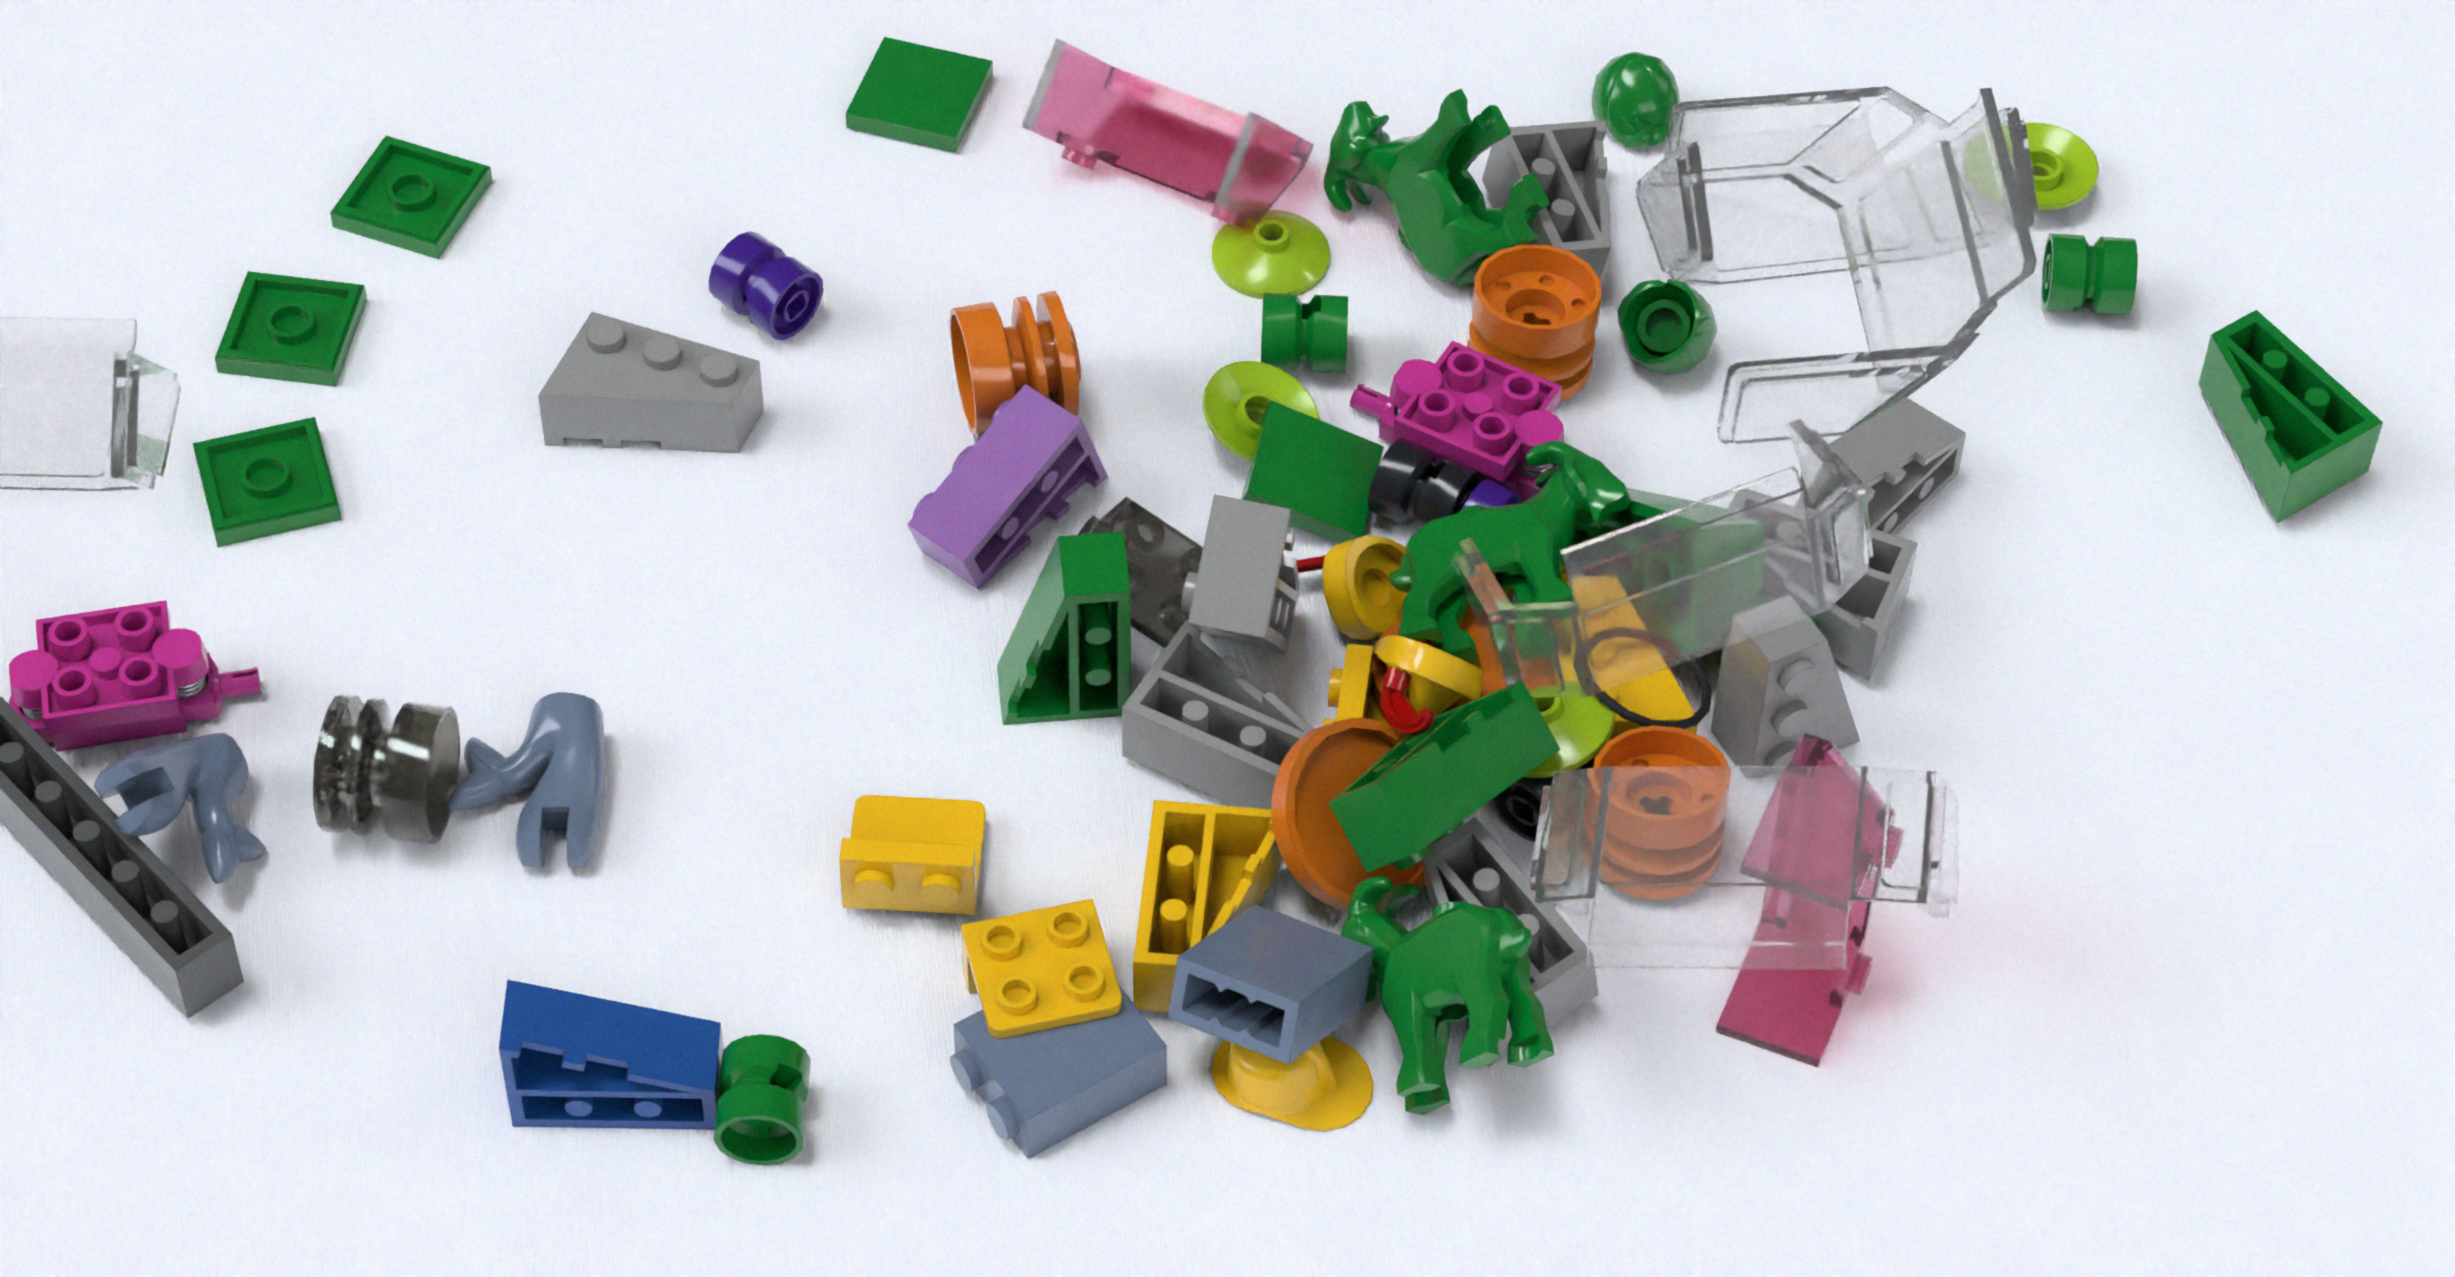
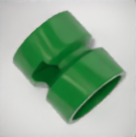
(2090, 274)
(1305, 332)
(762, 1099)

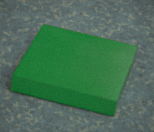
(919, 94)
(411, 197)
(291, 328)
(1313, 472)
(266, 481)

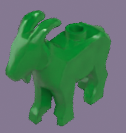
(1429, 185)
(1515, 541)
(1447, 970)

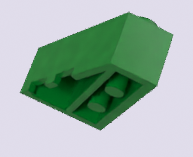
(2285, 415)
(1072, 637)
(1442, 777)

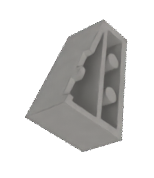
(1572, 174)
(650, 387)
(1902, 461)
(1243, 579)
(1867, 612)
(1776, 692)
(1209, 724)
(1478, 871)

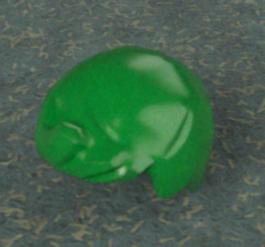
(1635, 99)
(1667, 326)

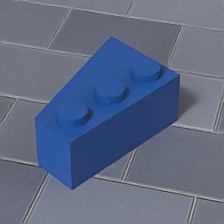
(606, 1063)

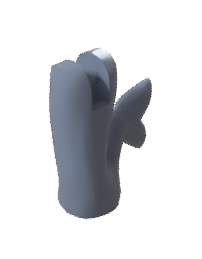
(568, 757)
(203, 771)

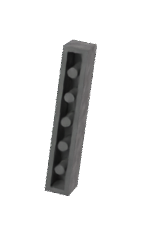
(111, 872)

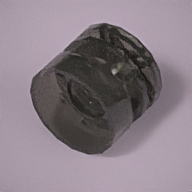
(386, 768)

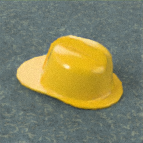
(1315, 1092)

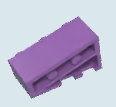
(1005, 487)

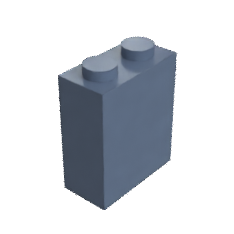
(1270, 983)
(1060, 1077)

